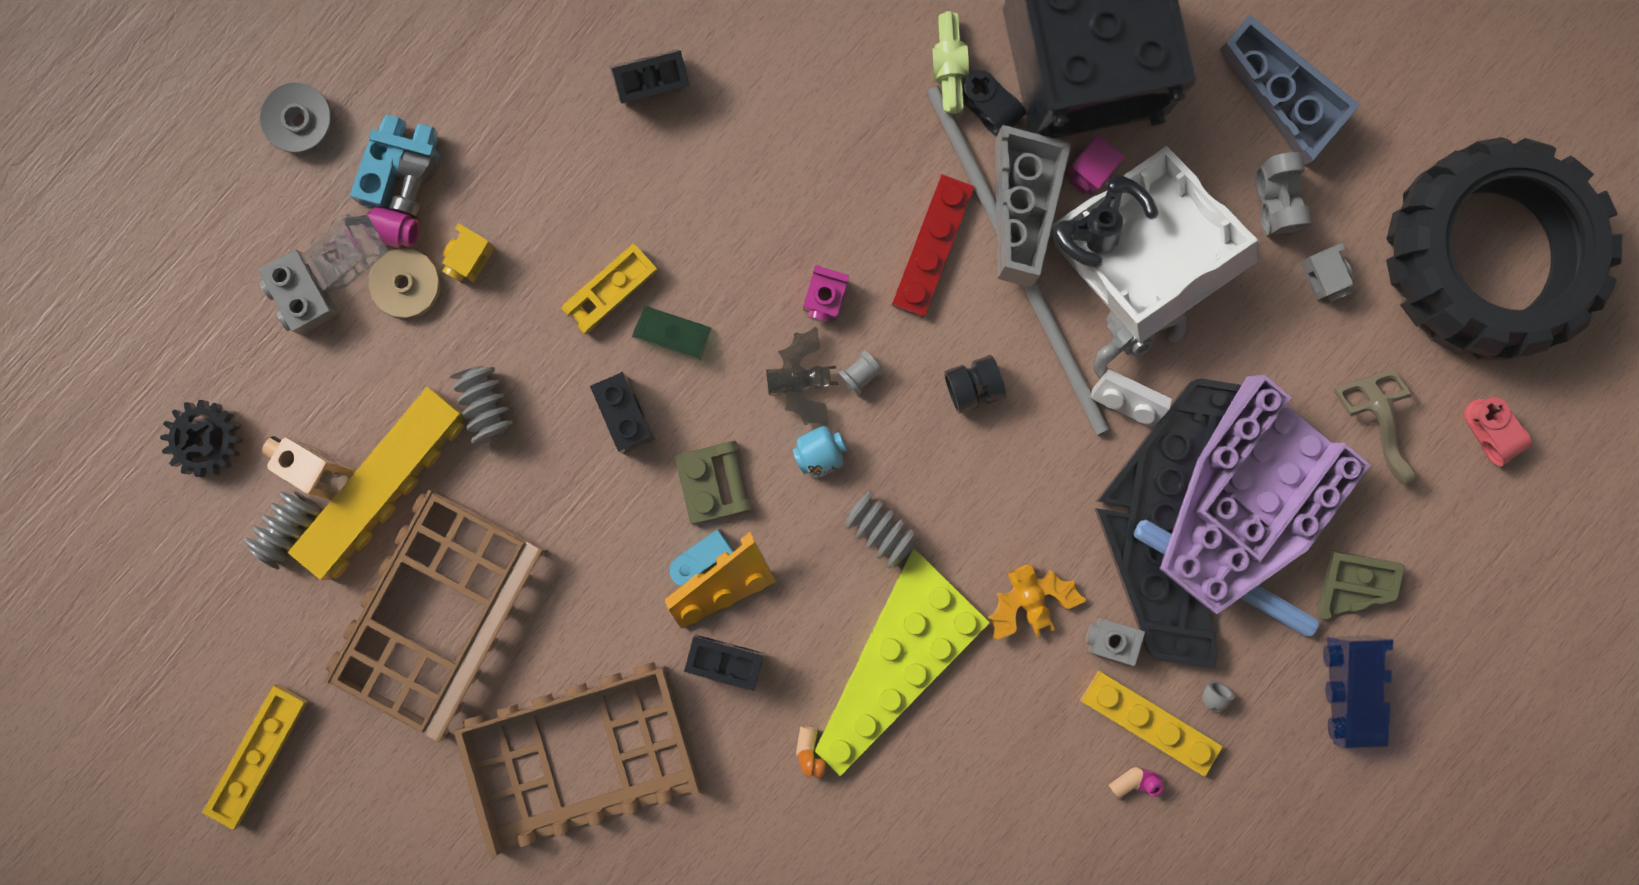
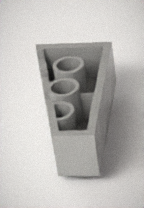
(1026, 199)

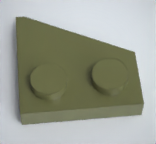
(1357, 582)

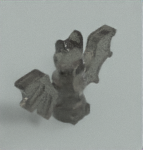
(795, 379)

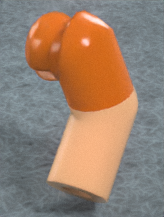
(805, 753)

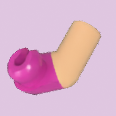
(1140, 780)

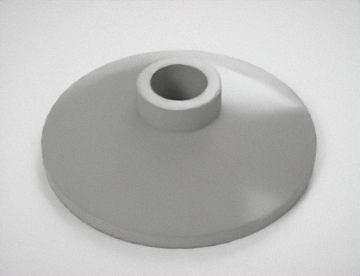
(282, 109)

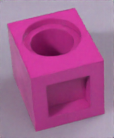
(1094, 166)

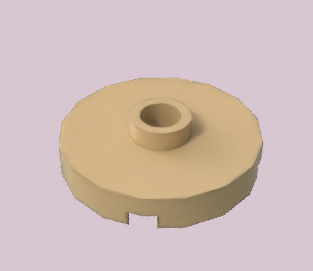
(422, 286)

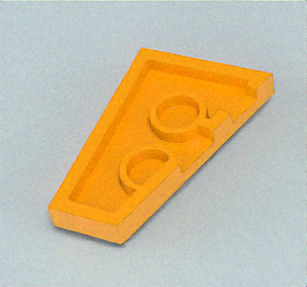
(726, 583)

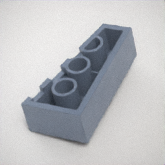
(1288, 88)

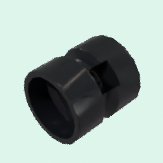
(975, 384)

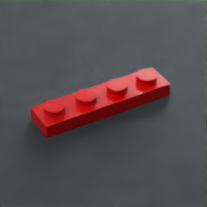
(932, 246)

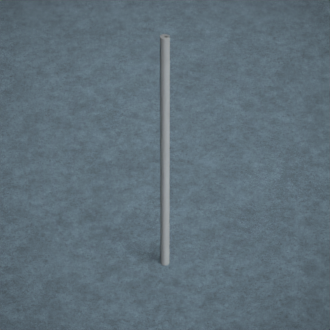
(1034, 293)

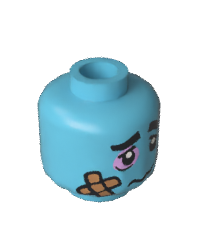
(820, 452)

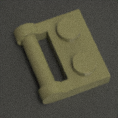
(701, 484)

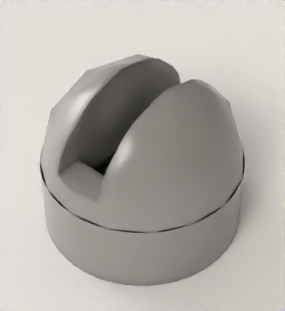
(1217, 696)

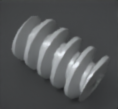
(481, 403)
(282, 528)
(880, 530)

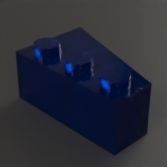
(1357, 690)

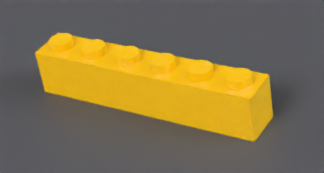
(377, 485)

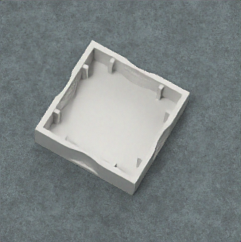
(1165, 261)

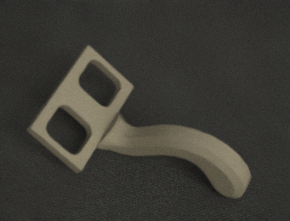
(1381, 406)

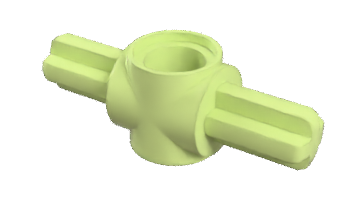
(950, 62)

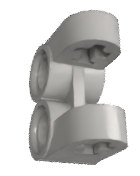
(1279, 190)

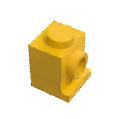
(466, 255)

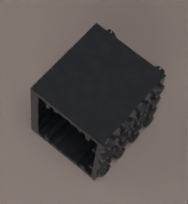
(1097, 62)

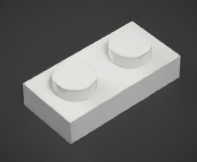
(1131, 398)

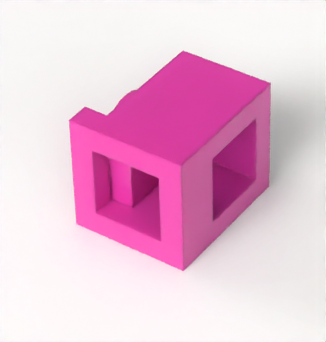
(835, 283)

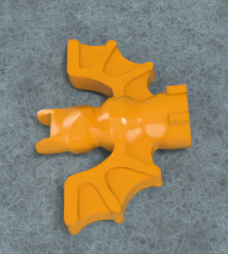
(1030, 594)

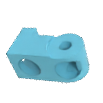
(699, 557)

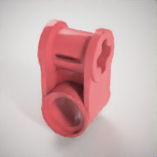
(1498, 431)

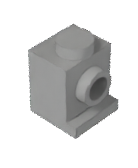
(1328, 273)
(1129, 645)

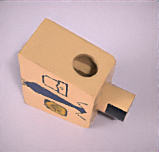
(306, 467)

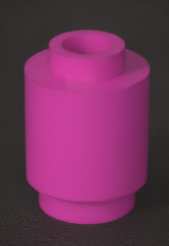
(394, 227)

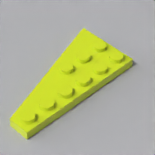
(910, 645)

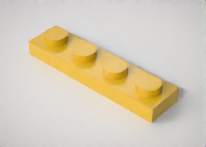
(1151, 723)
(255, 757)

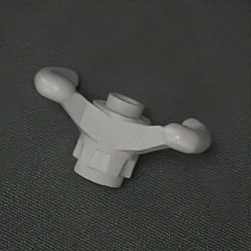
(1126, 342)

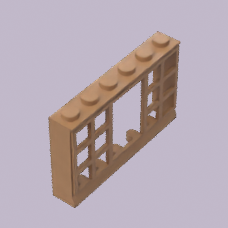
(481, 640)
(592, 810)

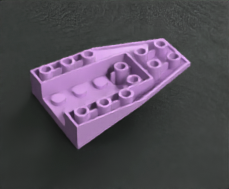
(1256, 496)

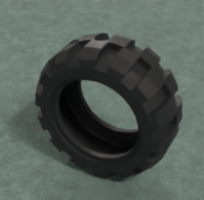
(1575, 228)

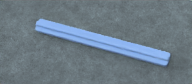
(1257, 597)

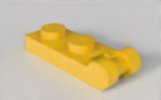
(610, 288)

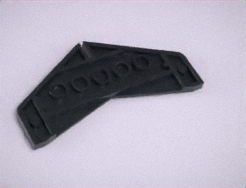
(1153, 490)

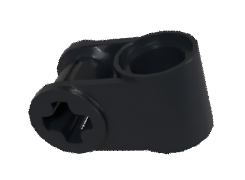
(994, 105)

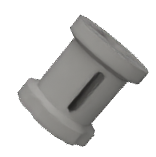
(860, 373)

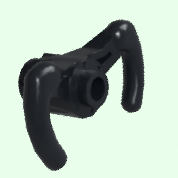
(1103, 224)

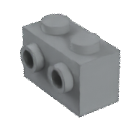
(296, 294)

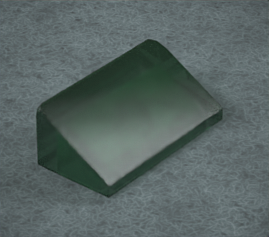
(671, 333)

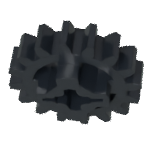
(185, 438)

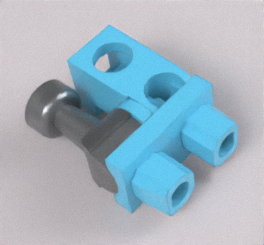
(391, 156)

